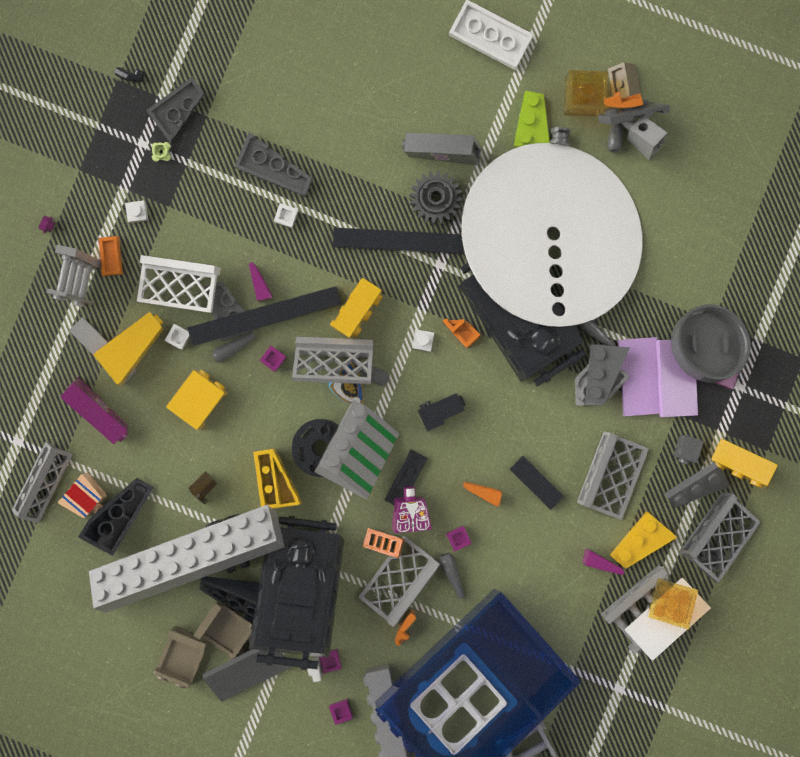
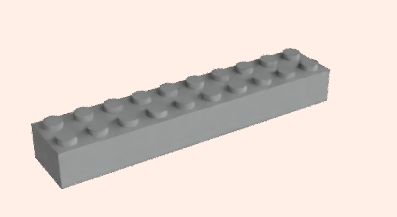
(186, 559)

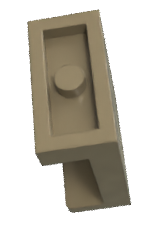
(225, 630)
(181, 657)

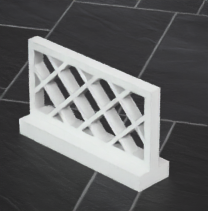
(175, 267)

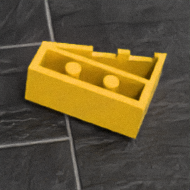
(357, 309)
(743, 464)
(274, 481)

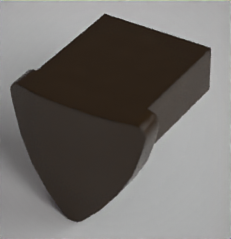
(202, 487)

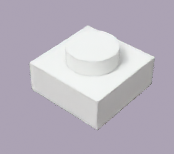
(136, 211)
(286, 215)
(178, 337)
(423, 340)
(316, 674)

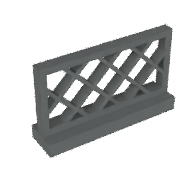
(711, 524)

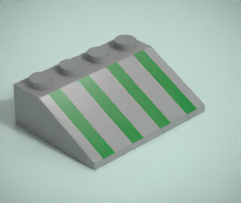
(358, 450)

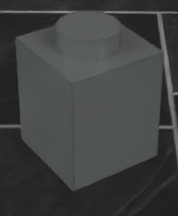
(688, 449)

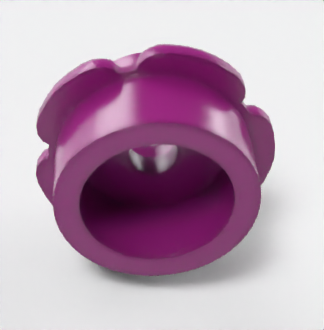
(46, 224)

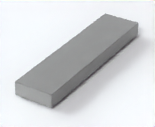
(91, 338)

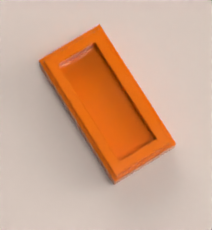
(110, 256)

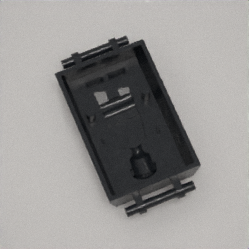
(524, 344)
(298, 595)

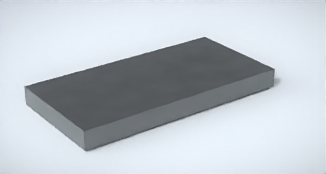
(241, 674)

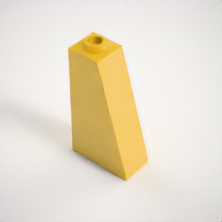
(128, 348)

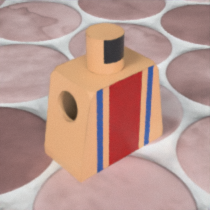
(84, 496)

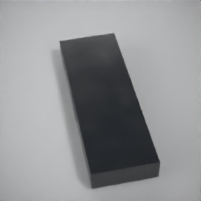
(406, 476)
(536, 482)

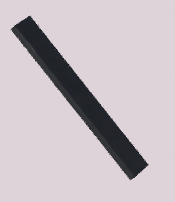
(398, 240)
(264, 316)

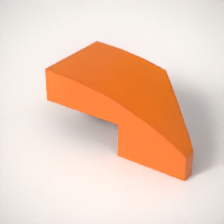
(618, 102)
(462, 331)
(402, 634)

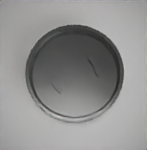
(710, 343)

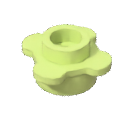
(157, 147)

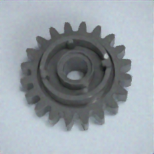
(440, 186)

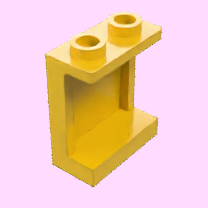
(196, 398)

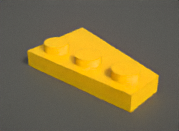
(641, 541)

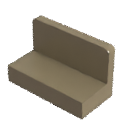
(624, 79)

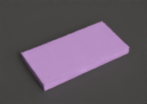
(675, 386)
(640, 390)

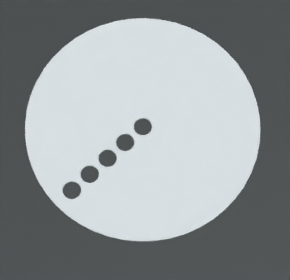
(509, 243)

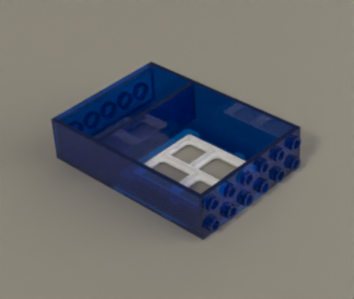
(506, 658)

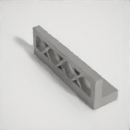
(36, 478)

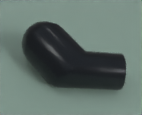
(136, 77)

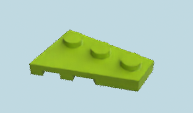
(532, 121)

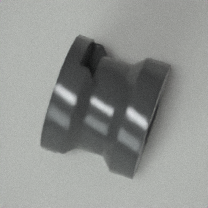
(560, 136)

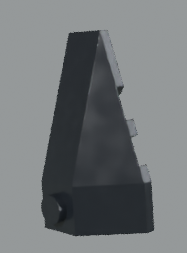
(111, 523)
(237, 593)

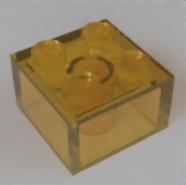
(585, 93)
(672, 604)

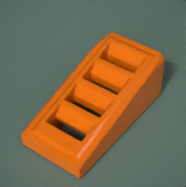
(489, 494)
(398, 547)

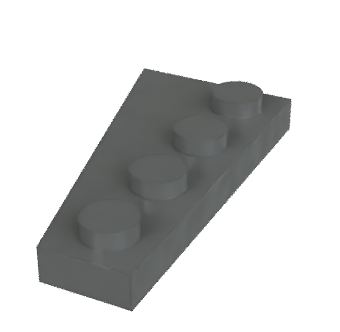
(266, 164)

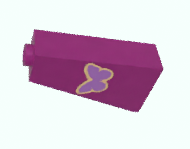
(95, 411)

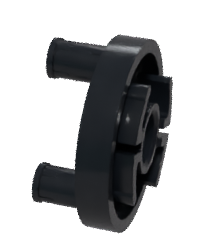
(322, 430)

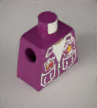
(410, 513)

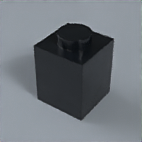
(450, 406)
(430, 416)

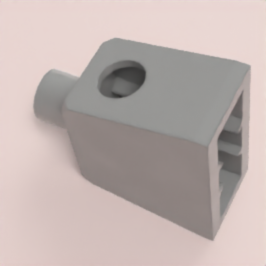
(645, 136)

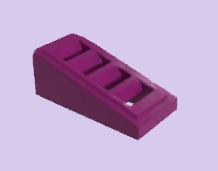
(260, 287)
(596, 561)

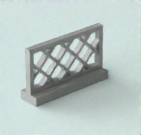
(333, 348)
(598, 468)
(411, 593)

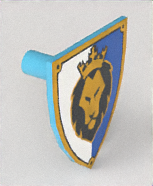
(347, 391)

